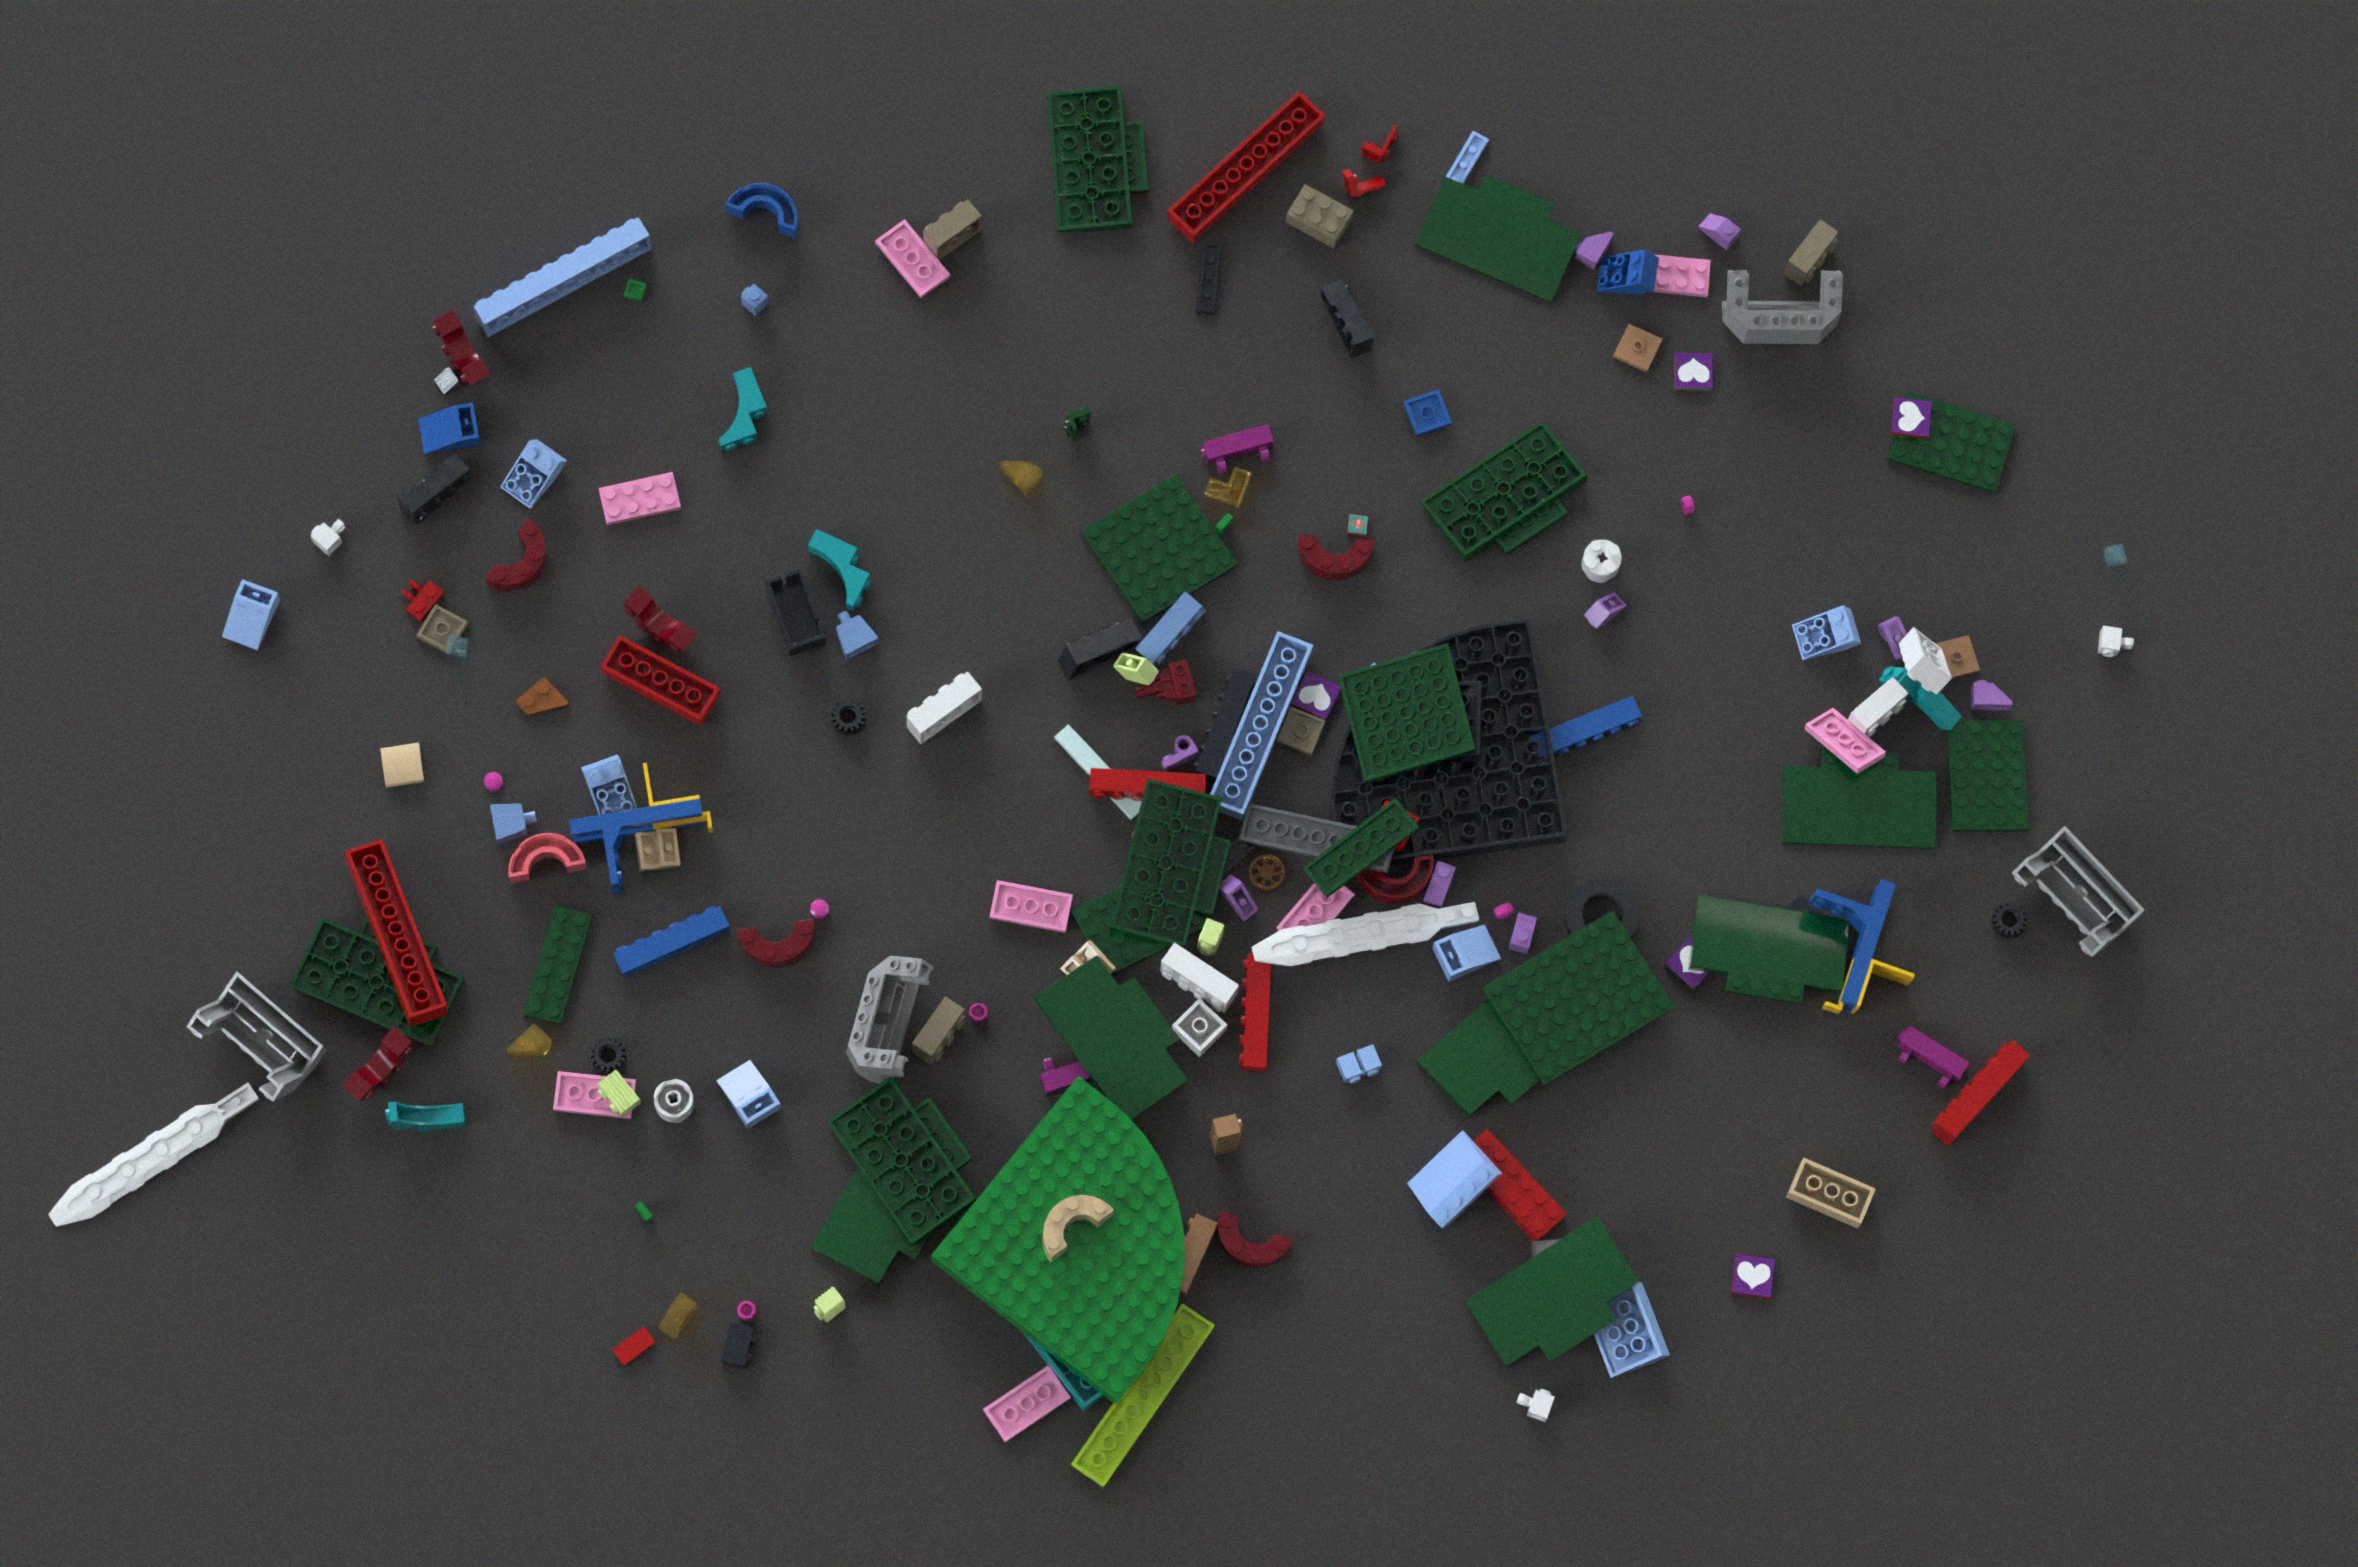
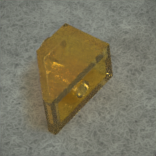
(1022, 474)
(530, 1043)
(678, 1315)

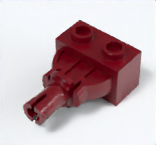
(1171, 684)

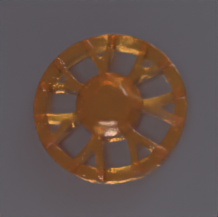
(1266, 872)

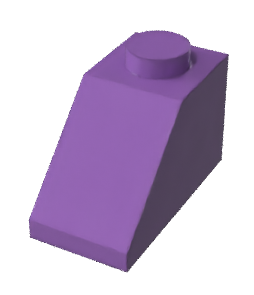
(1720, 230)
(1593, 249)
(1604, 610)
(1988, 697)
(1439, 884)
(1237, 897)
(1522, 933)

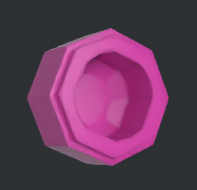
(1688, 505)
(493, 781)
(819, 909)
(1503, 911)
(978, 1012)
(746, 1310)

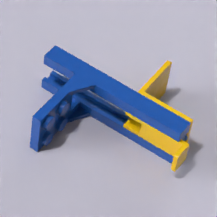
(616, 825)
(1868, 922)

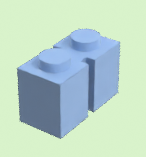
(1350, 1068)

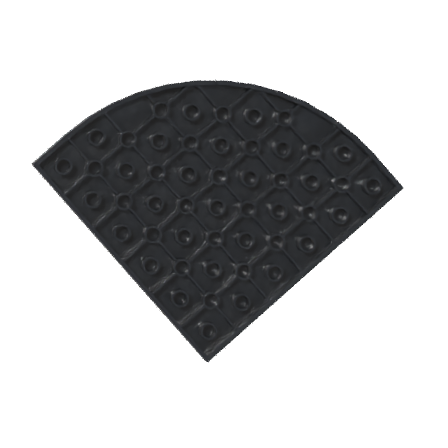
(1481, 805)

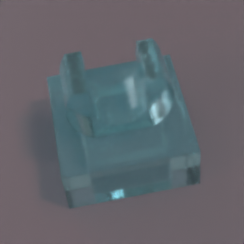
(2115, 555)
(457, 646)

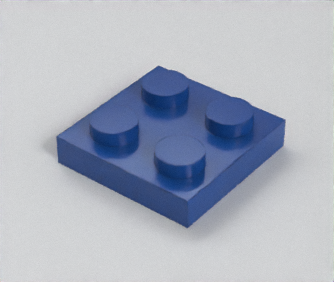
(1427, 413)

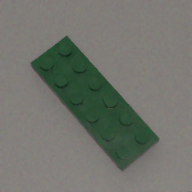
(1361, 848)
(557, 965)

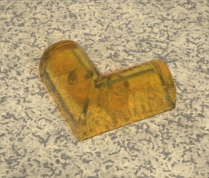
(1232, 492)

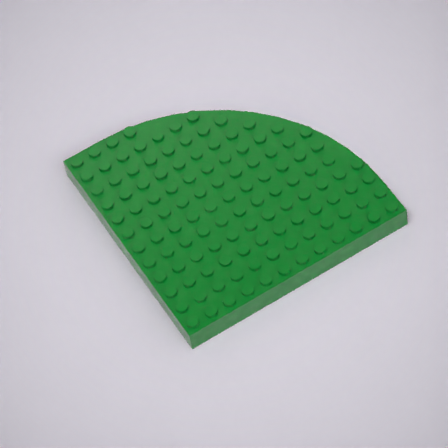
(1118, 1283)

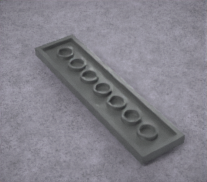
(1297, 833)

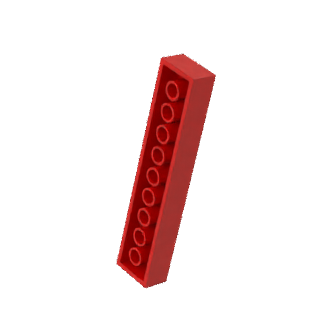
(1245, 167)
(396, 933)

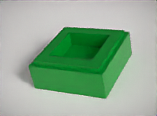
(635, 290)
(1224, 524)
(644, 1212)

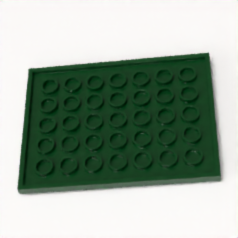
(1578, 998)

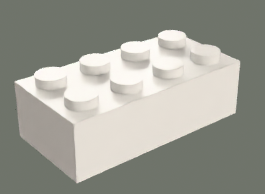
(1924, 661)
(944, 707)
(1199, 978)

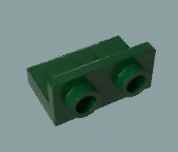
(1076, 421)

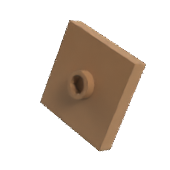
(1637, 348)
(1959, 656)

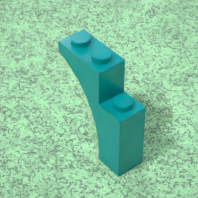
(750, 406)
(842, 557)
(1933, 705)
(425, 1117)

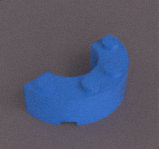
(765, 197)

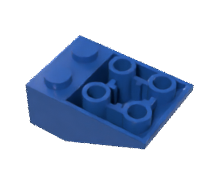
(1628, 273)
(449, 429)

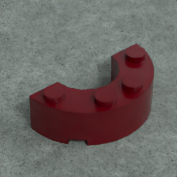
(459, 349)
(1334, 566)
(528, 569)
(657, 623)
(1398, 890)
(778, 954)
(380, 1067)
(1247, 1253)

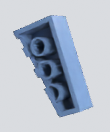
(1171, 629)

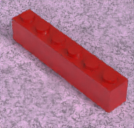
(1131, 783)
(1256, 1015)

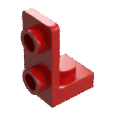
(1377, 154)
(1358, 189)

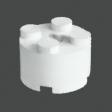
(1605, 551)
(670, 1090)

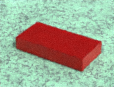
(634, 1346)

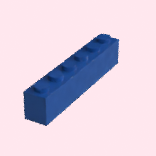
(1590, 727)
(671, 941)

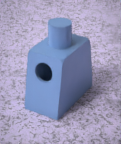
(854, 635)
(510, 821)

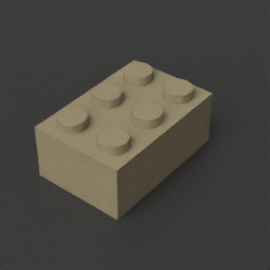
(1319, 216)
(952, 229)
(1811, 253)
(939, 1031)

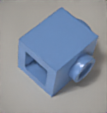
(754, 299)

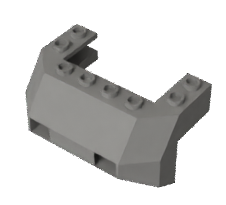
(1782, 320)
(2081, 889)
(885, 1016)
(262, 1033)

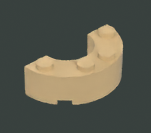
(1066, 1212)

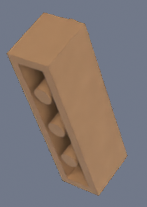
(1225, 1134)
(1195, 1244)

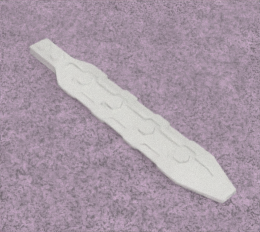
(1361, 933)
(150, 1157)

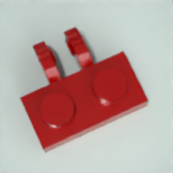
(424, 600)

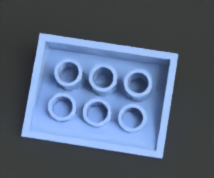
(1453, 1179)
(1635, 1335)

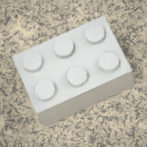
(1879, 707)

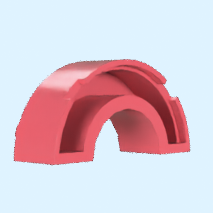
(541, 847)

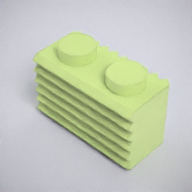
(1135, 668)
(1210, 937)
(618, 1093)
(829, 1305)

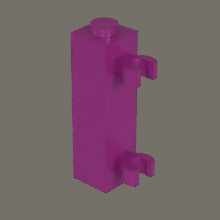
(1237, 445)
(1932, 1054)
(1061, 1078)

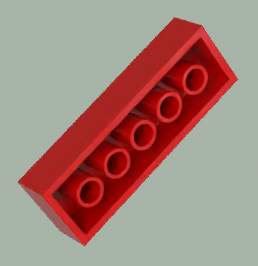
(660, 680)
(1982, 1090)
(1519, 1192)

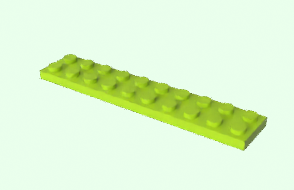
(1126, 1421)

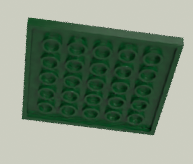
(1159, 548)
(1407, 713)

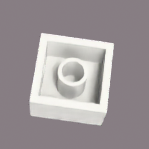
(1199, 1027)

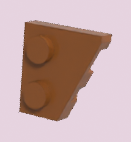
(541, 698)

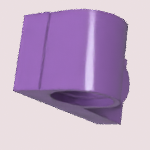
(1893, 632)
(1181, 756)

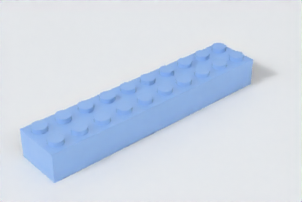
(562, 276)
(1261, 724)

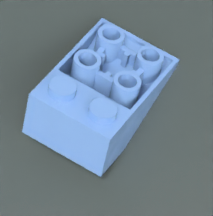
(533, 473)
(250, 614)
(1826, 633)
(609, 786)
(1465, 952)
(749, 1094)

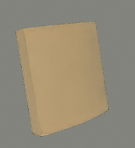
(402, 765)
(657, 849)
(1086, 953)

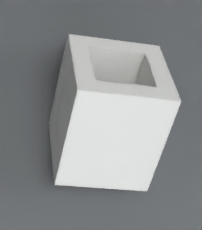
(326, 537)
(2111, 641)
(1538, 1405)

